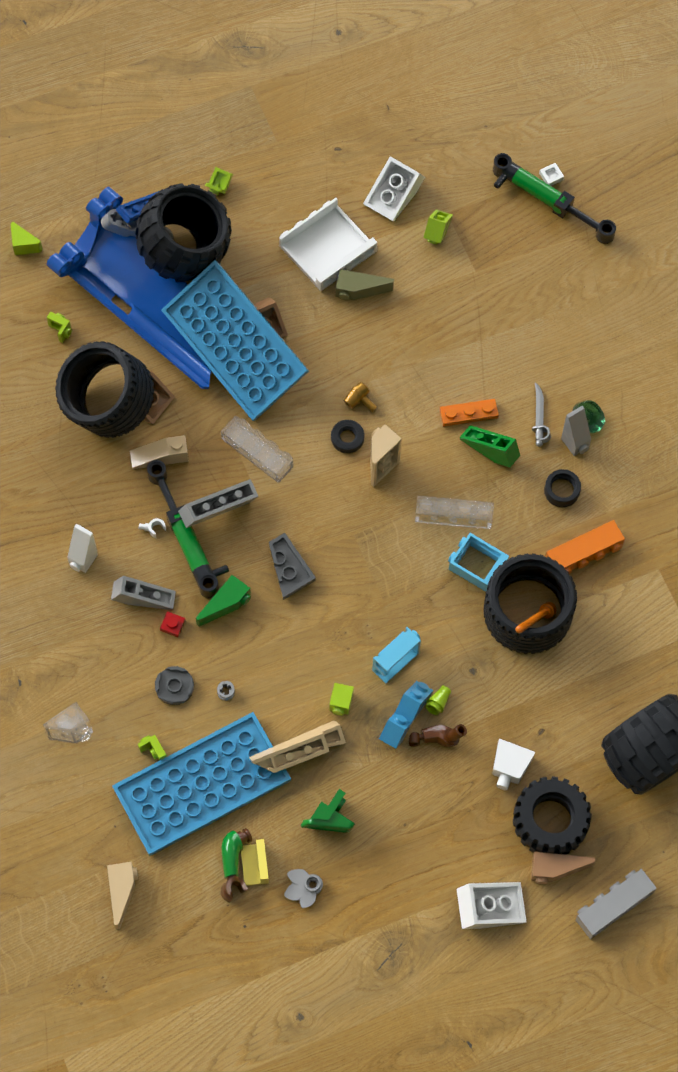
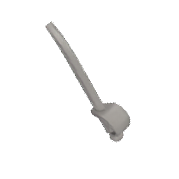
(540, 428)

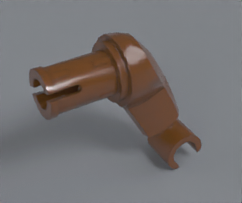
(438, 734)

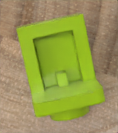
(219, 181)
(61, 324)

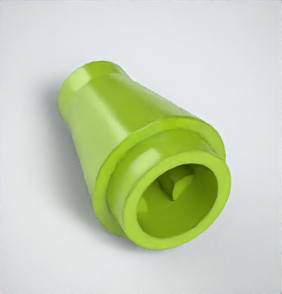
(438, 700)

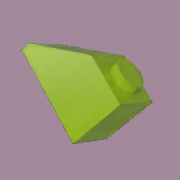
(437, 226)

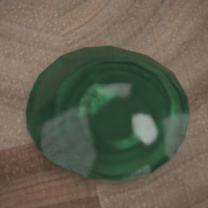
(594, 415)

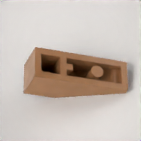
(552, 867)

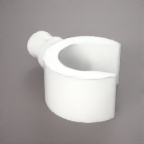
(148, 526)

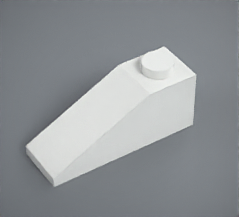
(82, 549)

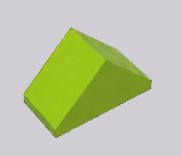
(23, 241)

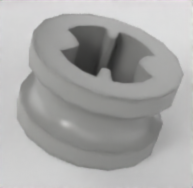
(231, 692)

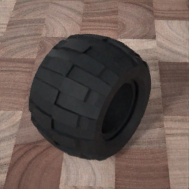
(193, 210)
(645, 746)

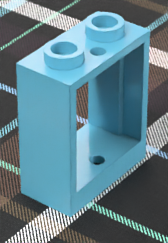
(481, 546)

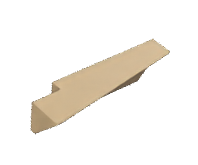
(300, 748)

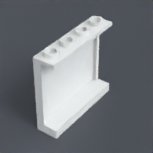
(326, 244)

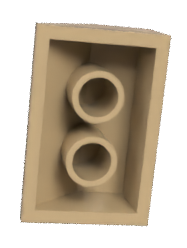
(384, 453)

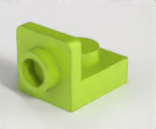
(156, 750)

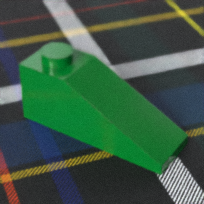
(492, 445)
(226, 600)

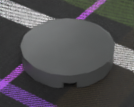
(174, 685)

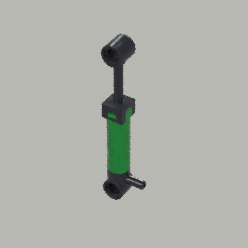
(560, 202)
(186, 536)

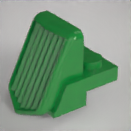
(327, 816)

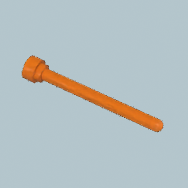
(546, 611)

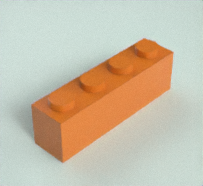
(588, 546)

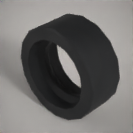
(565, 475)

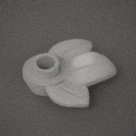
(300, 887)

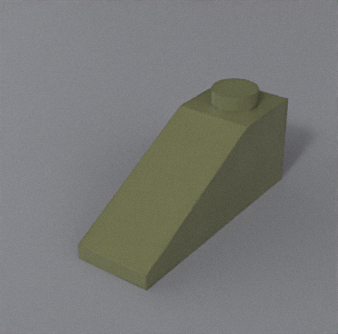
(359, 285)

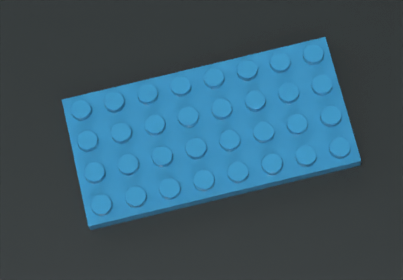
(235, 340)
(198, 784)

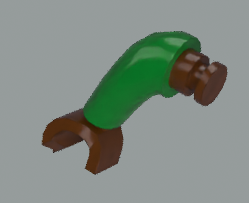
(230, 849)

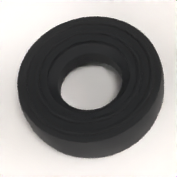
(349, 447)

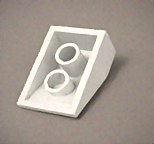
(393, 189)
(491, 905)

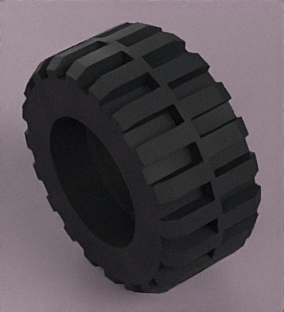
(558, 792)

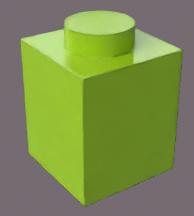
(341, 699)

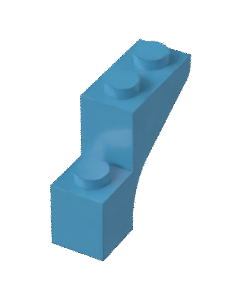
(406, 712)

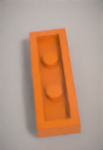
(469, 412)

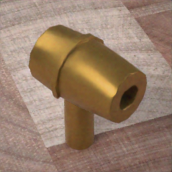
(359, 394)

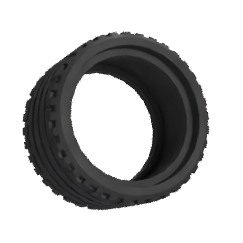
(80, 370)
(537, 569)

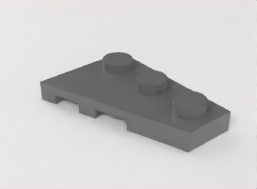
(290, 567)

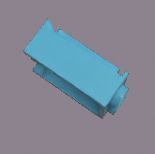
(396, 655)

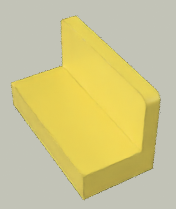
(255, 863)

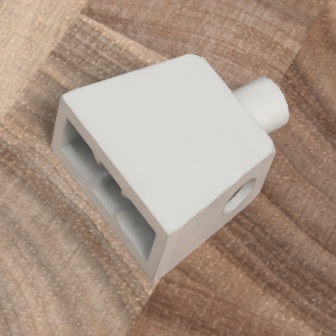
(510, 763)

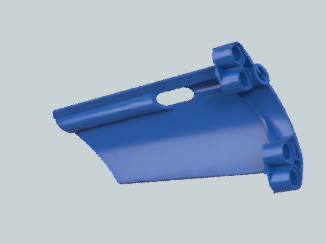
(112, 266)

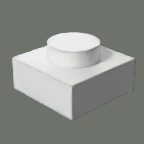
(551, 174)

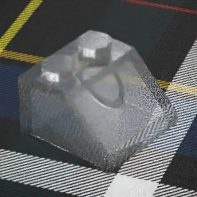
(69, 725)

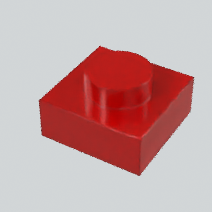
(172, 624)

